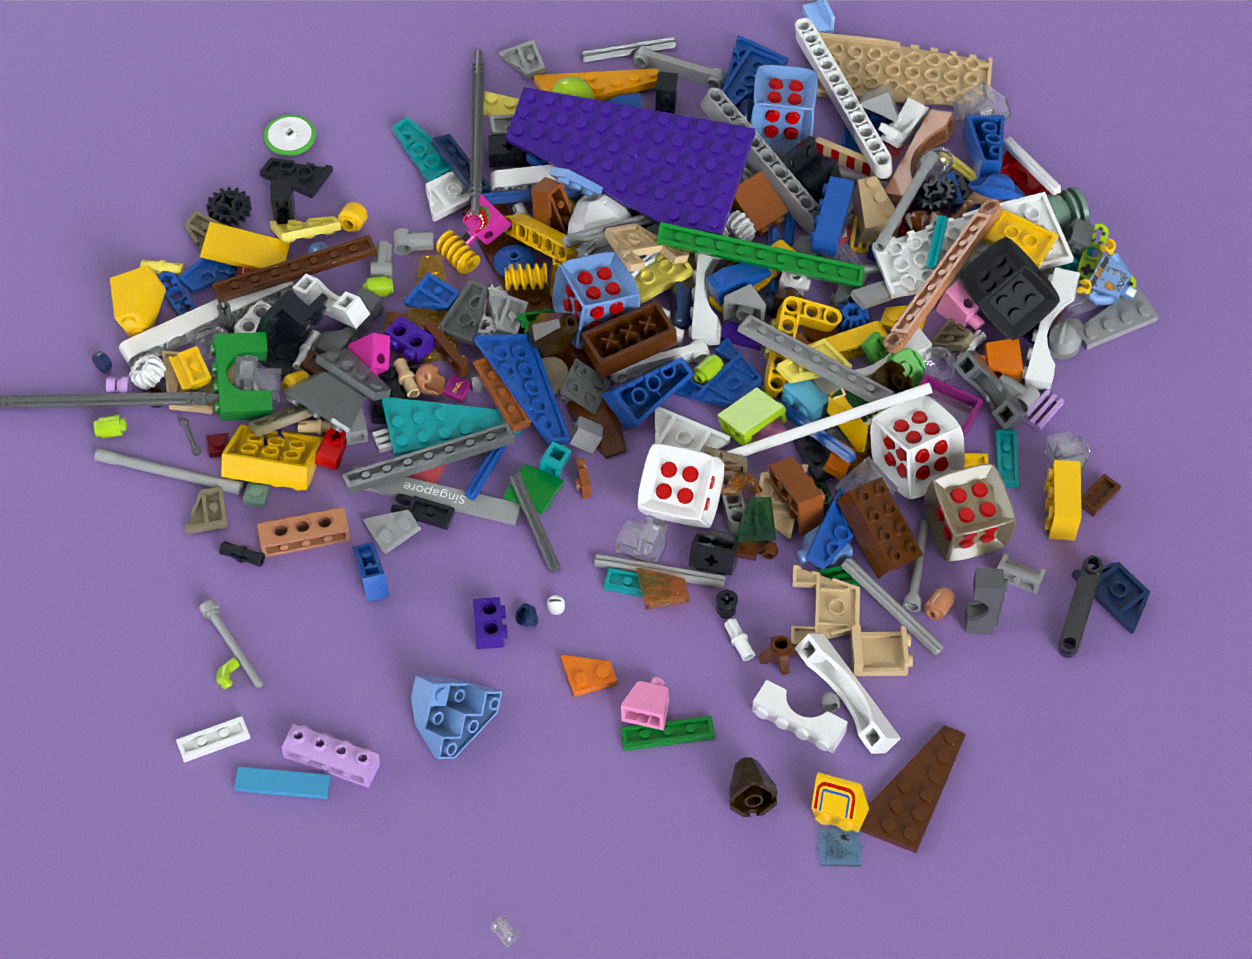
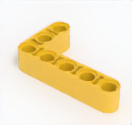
(542, 239)
(792, 319)

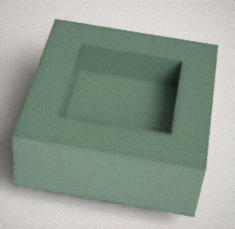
(256, 495)

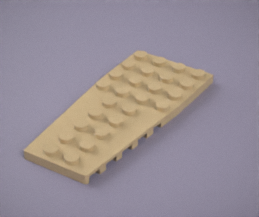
(909, 71)

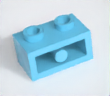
(806, 399)

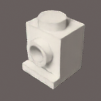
(795, 281)

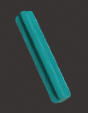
(936, 242)

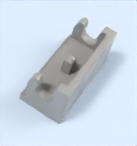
(1021, 575)

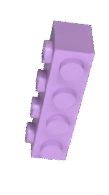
(331, 755)

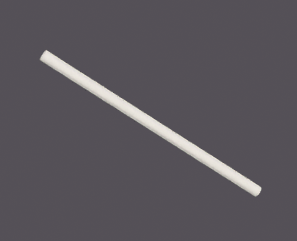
(833, 420)

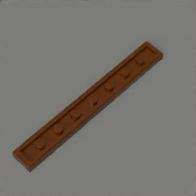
(294, 269)

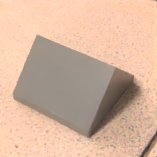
(881, 102)
(743, 303)

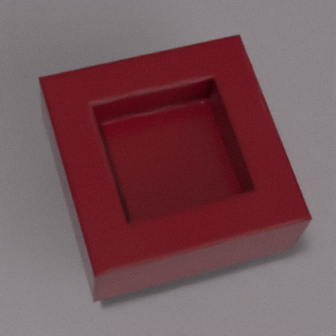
(217, 444)

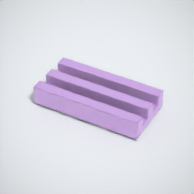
(1051, 399)

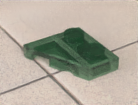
(757, 521)

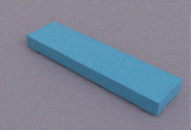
(282, 783)

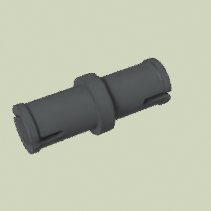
(225, 317)

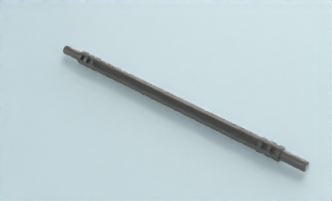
(476, 152)
(103, 400)

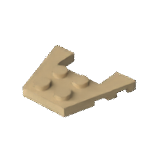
(633, 240)
(173, 385)
(835, 606)

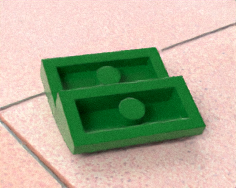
(540, 486)

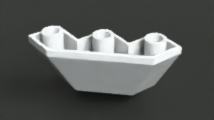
(595, 212)

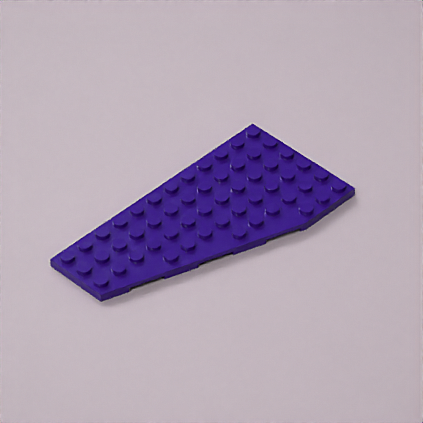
(643, 158)

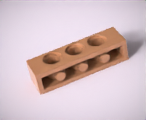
(313, 537)

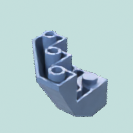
(451, 712)

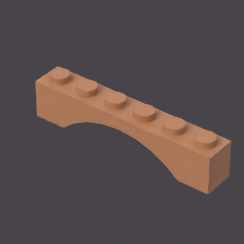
(935, 130)

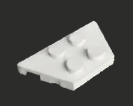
(446, 195)
(686, 433)

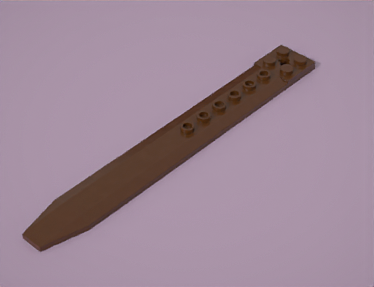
(540, 299)

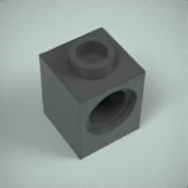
(1079, 235)

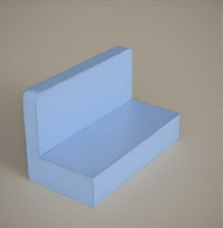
(820, 15)

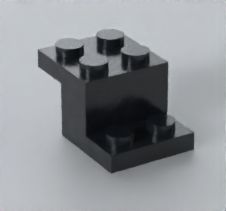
(811, 167)
(292, 316)

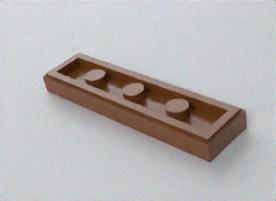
(501, 396)

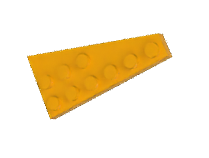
(606, 83)

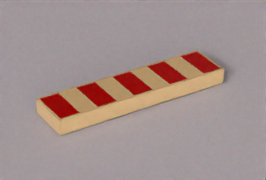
(845, 157)

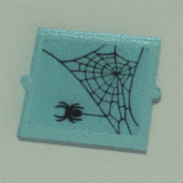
(839, 848)

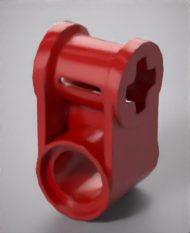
(331, 450)

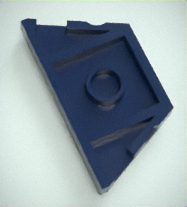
(1120, 594)

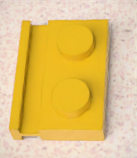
(190, 369)

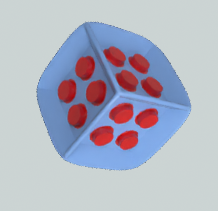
(784, 105)
(594, 291)

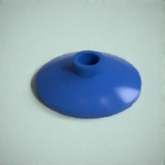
(513, 255)

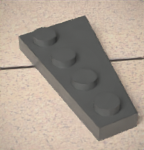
(353, 371)

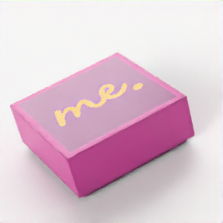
(457, 389)

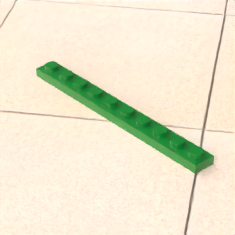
(760, 255)

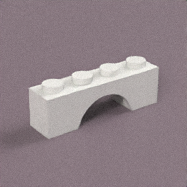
(346, 309)
(823, 731)

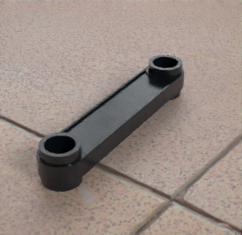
(1080, 606)

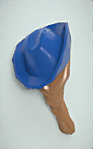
(990, 187)

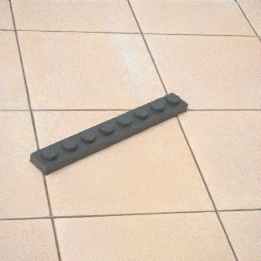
(428, 458)

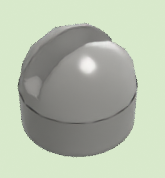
(830, 702)

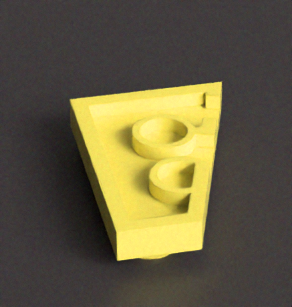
(298, 229)
(796, 373)

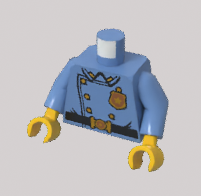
(1109, 279)

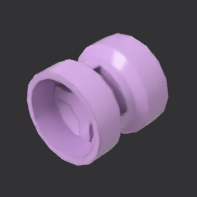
(116, 386)

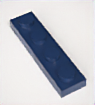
(456, 160)

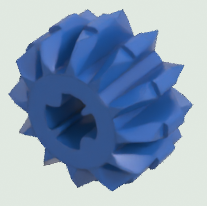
(852, 316)

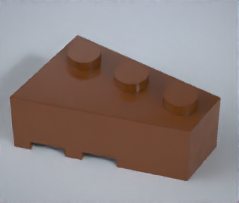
(551, 204)
(798, 492)

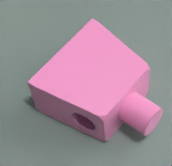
(959, 306)
(647, 704)

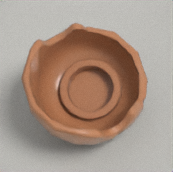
(429, 381)

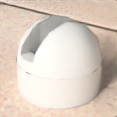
(555, 604)

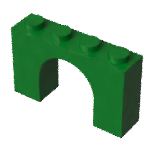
(233, 402)

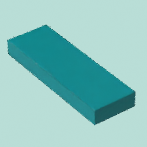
(1007, 457)
(622, 582)

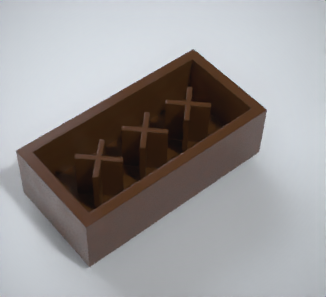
(629, 339)
(879, 527)

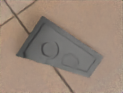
(466, 313)

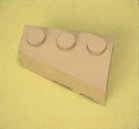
(872, 209)

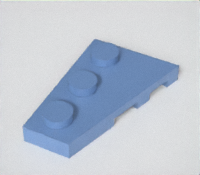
(575, 182)

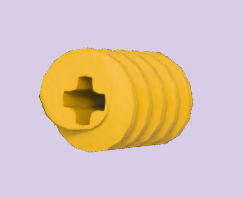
(457, 252)
(526, 276)

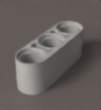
(732, 511)

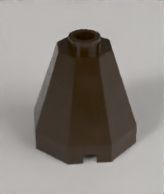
(552, 332)
(892, 377)
(751, 789)

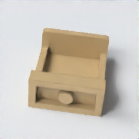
(880, 652)

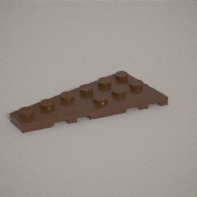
(908, 802)

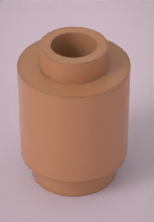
(939, 603)

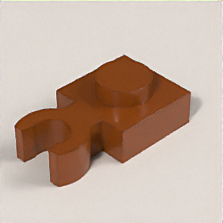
(582, 482)

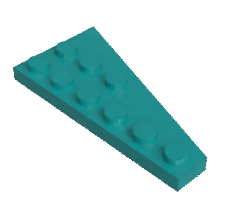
(423, 424)

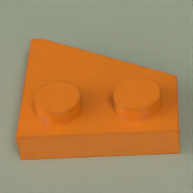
(587, 674)

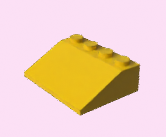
(279, 464)

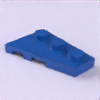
(204, 273)

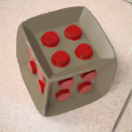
(969, 512)

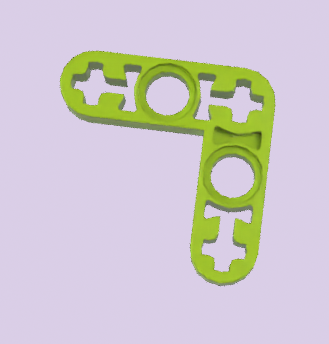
(1092, 263)

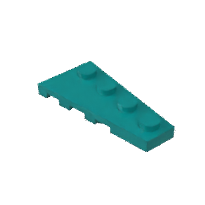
(420, 150)

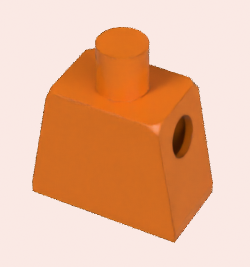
(1004, 358)

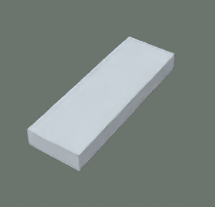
(213, 739)

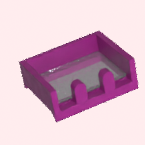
(958, 403)

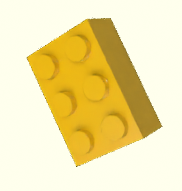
(1063, 500)

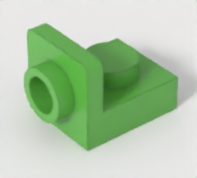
(874, 348)

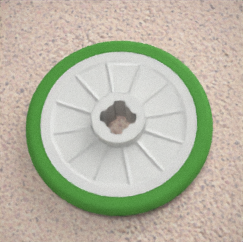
(289, 135)

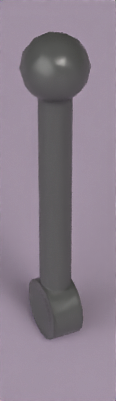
(195, 450)

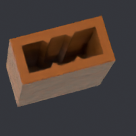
(759, 203)

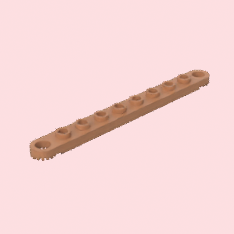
(942, 276)

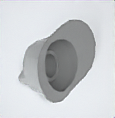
(1065, 338)

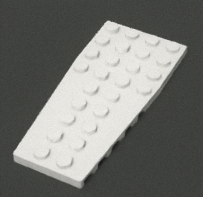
(905, 257)

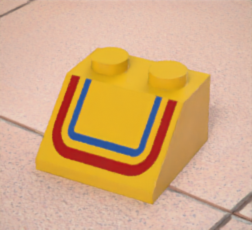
(839, 802)

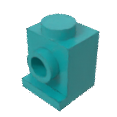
(555, 459)

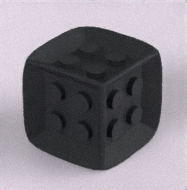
(1009, 288)

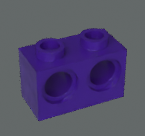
(405, 336)
(489, 622)

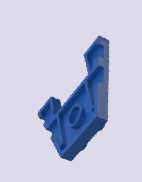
(729, 384)

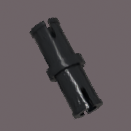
(242, 553)

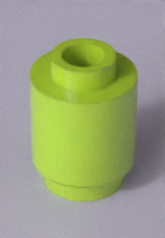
(380, 285)
(707, 369)
(110, 426)

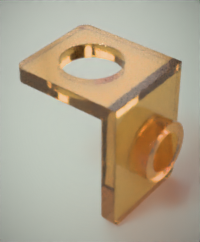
(739, 481)

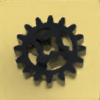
(935, 194)
(229, 206)

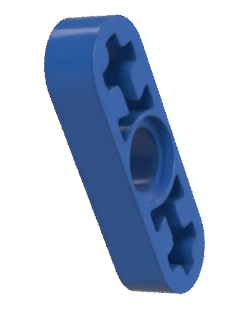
(176, 288)

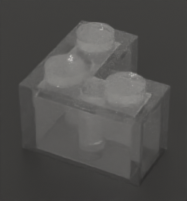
(981, 101)
(251, 378)
(1066, 448)
(864, 473)
(643, 541)

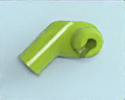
(224, 673)

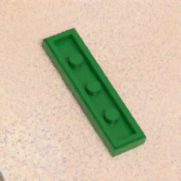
(674, 733)

